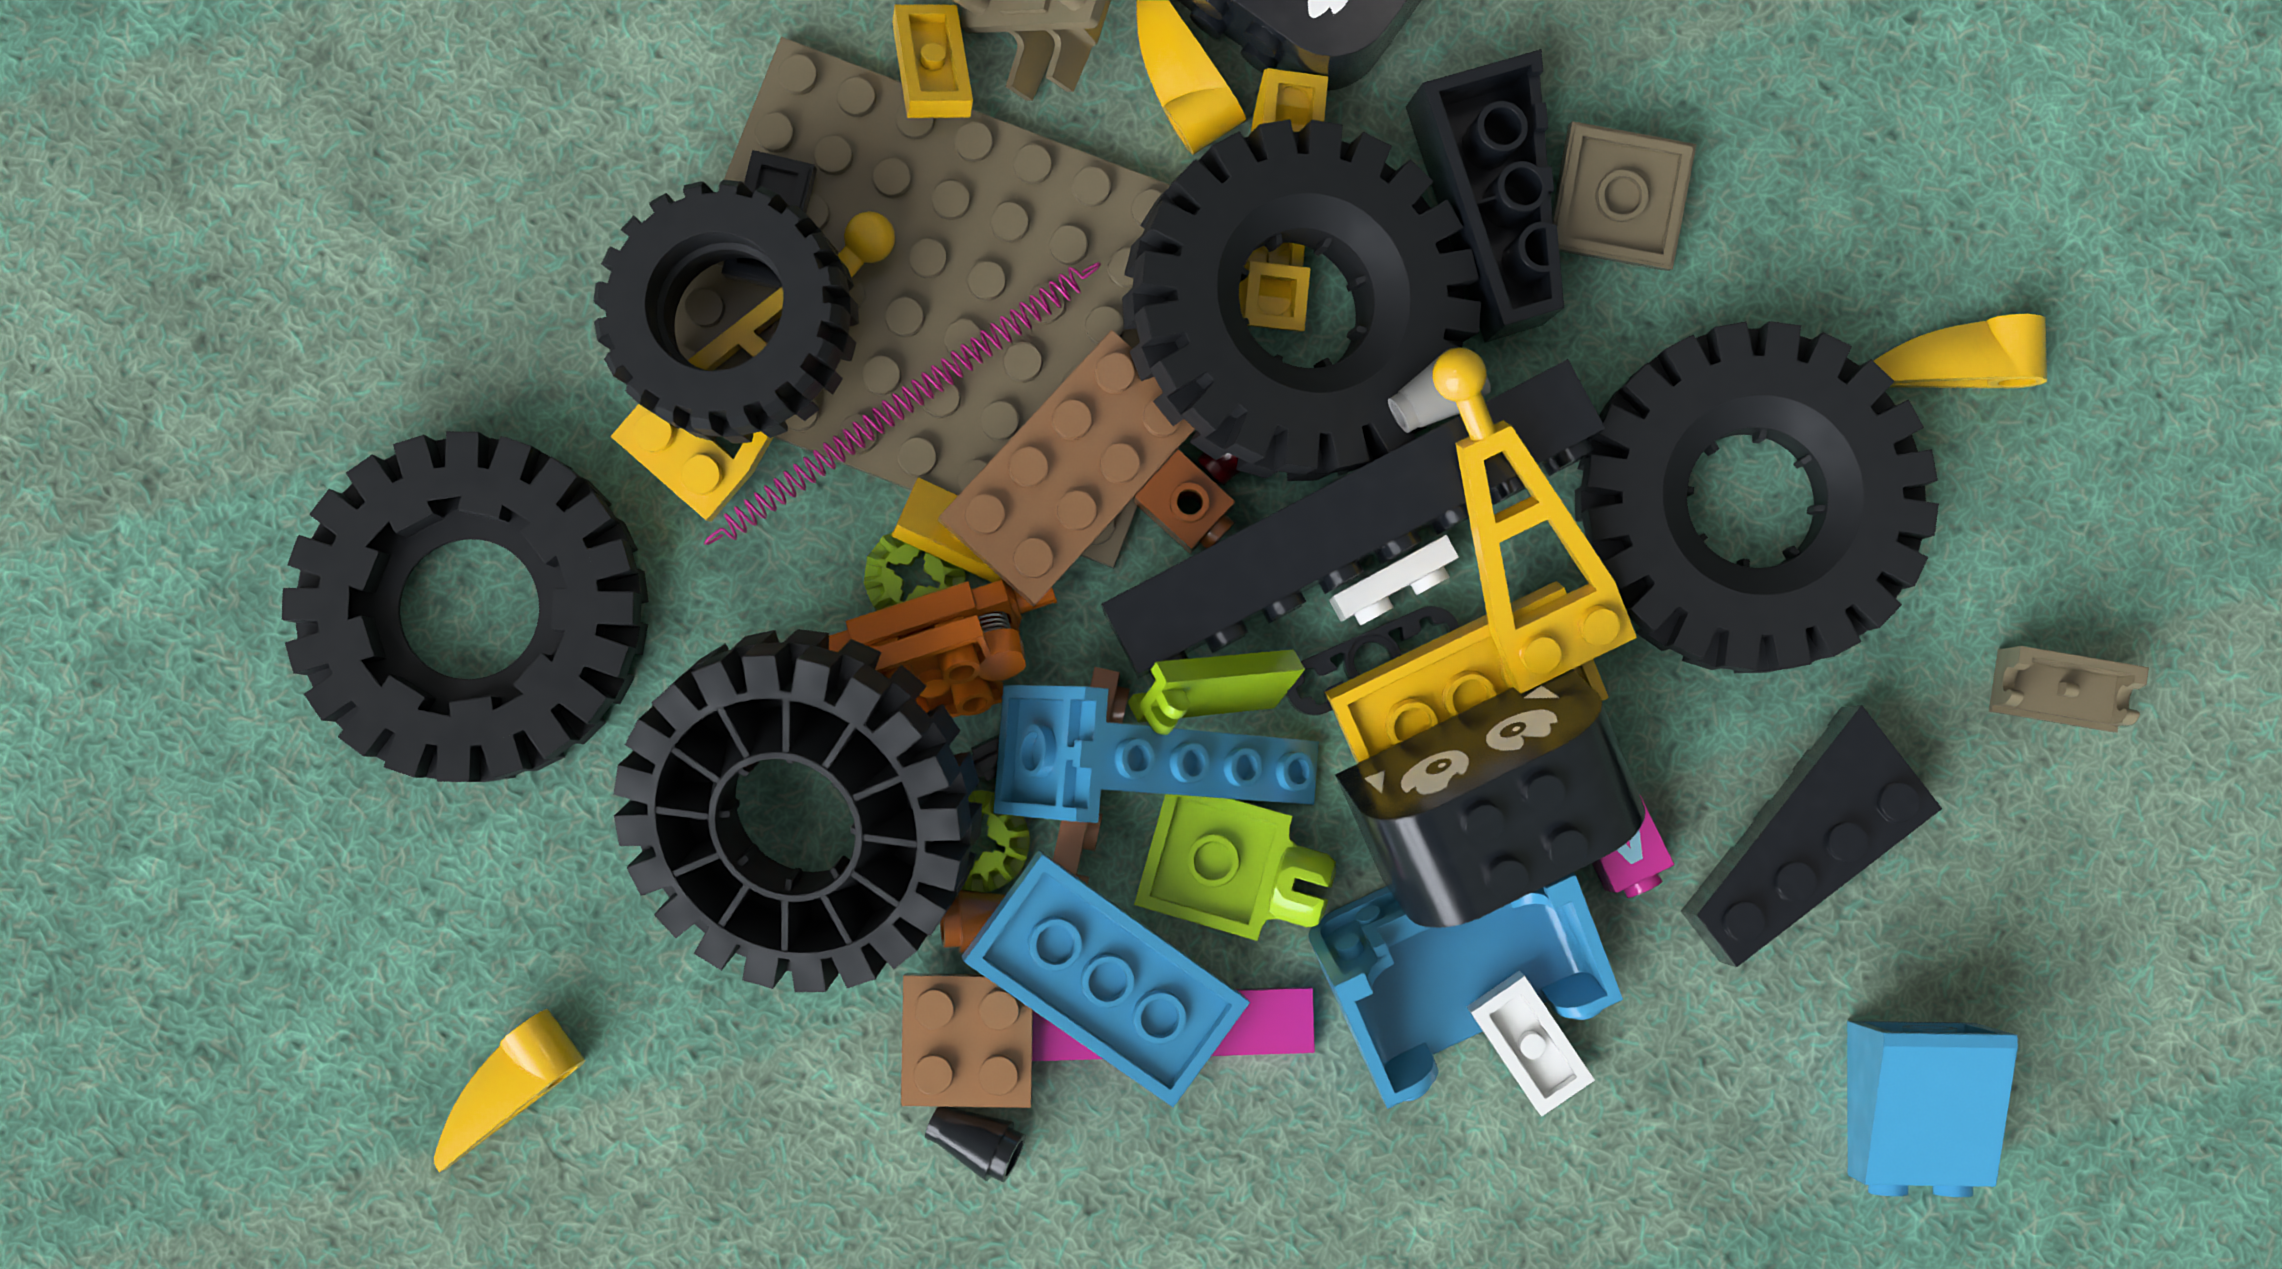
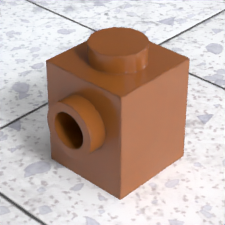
(1184, 480)

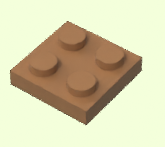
(964, 1043)

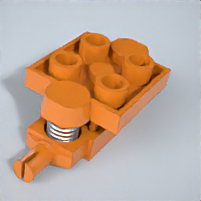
(952, 641)

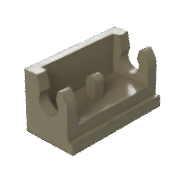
(2065, 688)

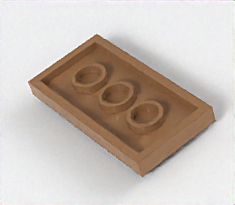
(1066, 472)

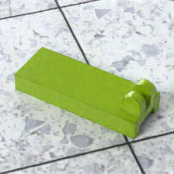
(1215, 686)

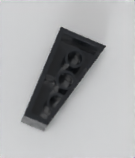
(1489, 159)
(1822, 828)

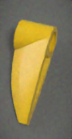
(1184, 77)
(1982, 354)
(508, 1082)

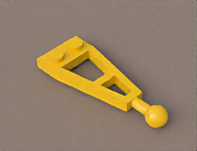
(701, 468)
(1568, 628)

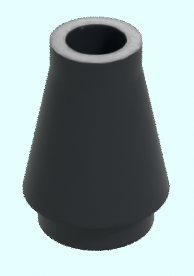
(978, 1141)

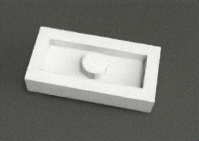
(1420, 570)
(1530, 1043)

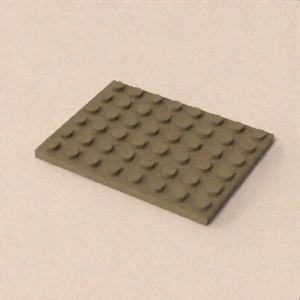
(977, 230)

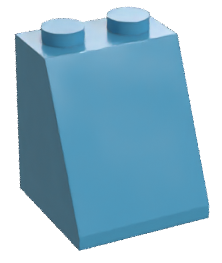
(1927, 1104)

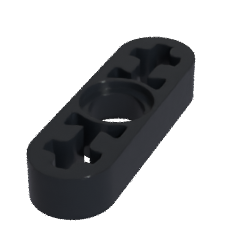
(1321, 664)

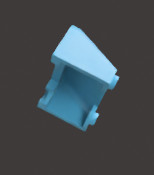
(1412, 983)

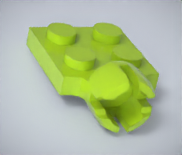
(1230, 867)

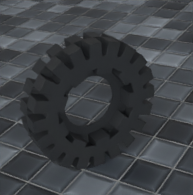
(354, 588)

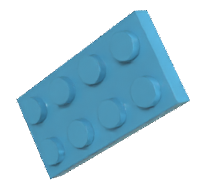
(1105, 979)

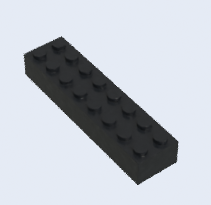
(1343, 524)

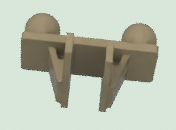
(1039, 29)

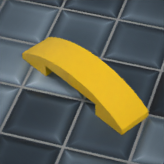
(1277, 281)

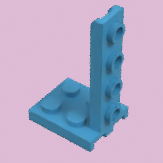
(1063, 752)

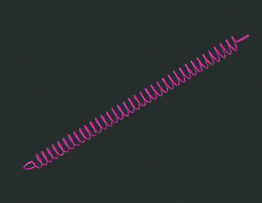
(894, 396)

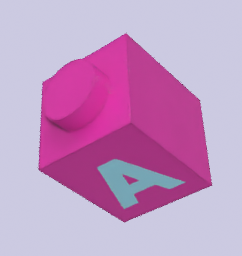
(1637, 863)

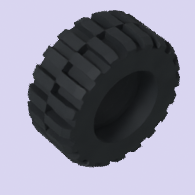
(662, 262)

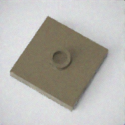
(1621, 195)

